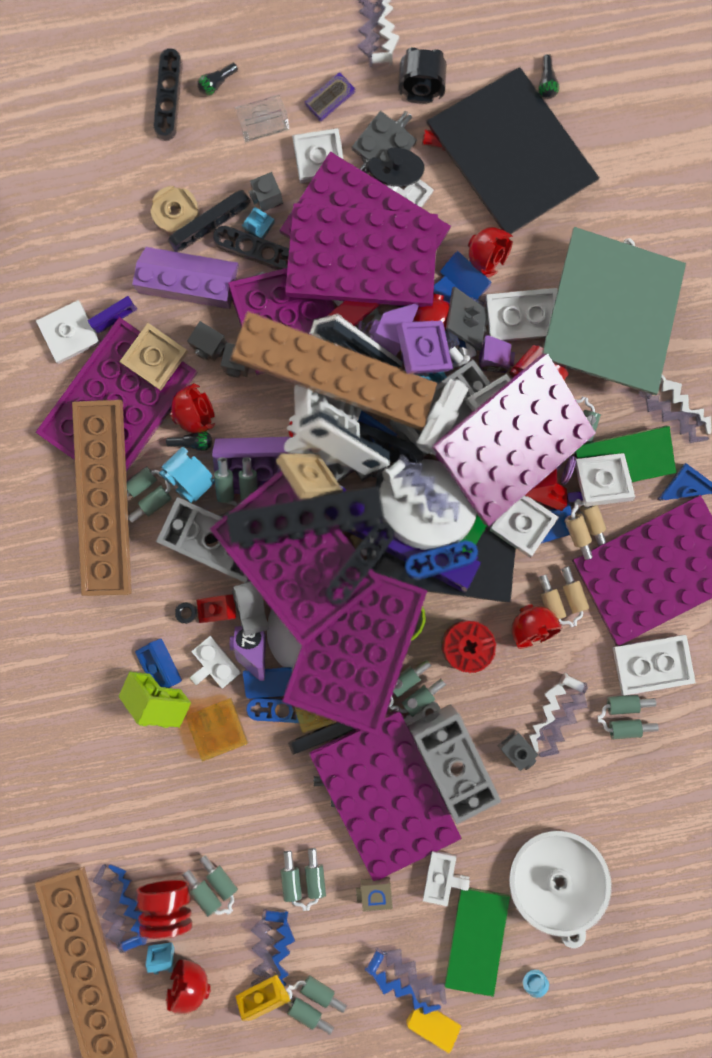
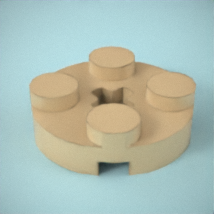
(175, 197)

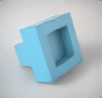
(258, 223)
(160, 958)

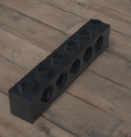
(240, 522)

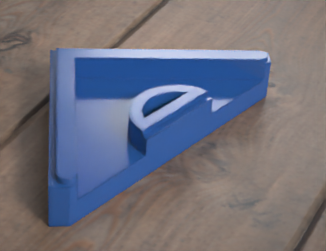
(686, 484)

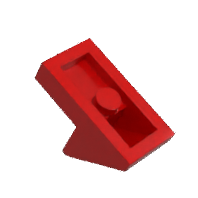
(550, 492)
(216, 608)

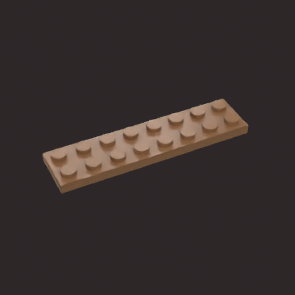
(333, 371)
(102, 497)
(85, 966)

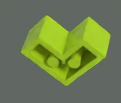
(151, 703)

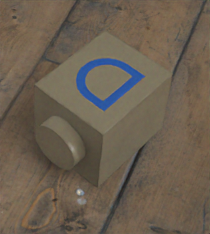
(375, 894)

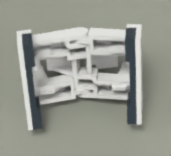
(333, 424)

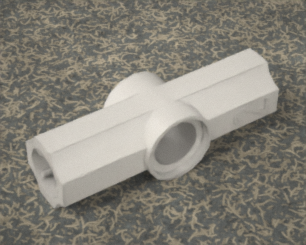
(442, 415)

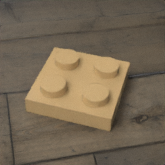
(154, 356)
(308, 475)

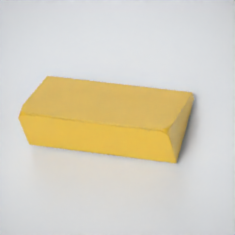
(262, 998)
(434, 1027)

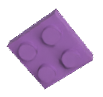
(424, 347)

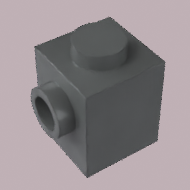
(265, 192)
(207, 342)
(230, 367)
(518, 751)

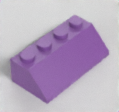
(184, 277)
(261, 451)

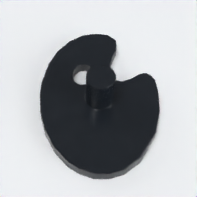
(404, 168)

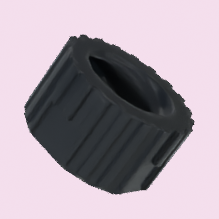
(180, 607)

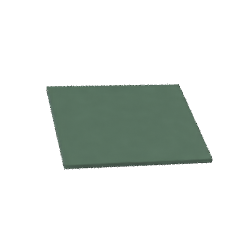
(614, 311)

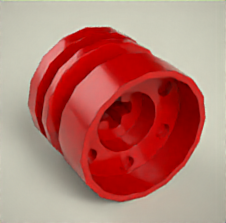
(454, 641)
(164, 909)

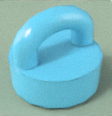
(536, 983)

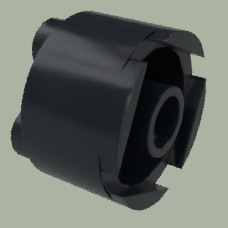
(422, 75)

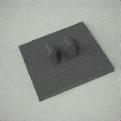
(466, 318)

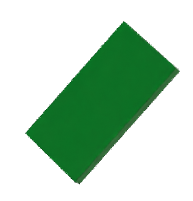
(646, 452)
(477, 941)

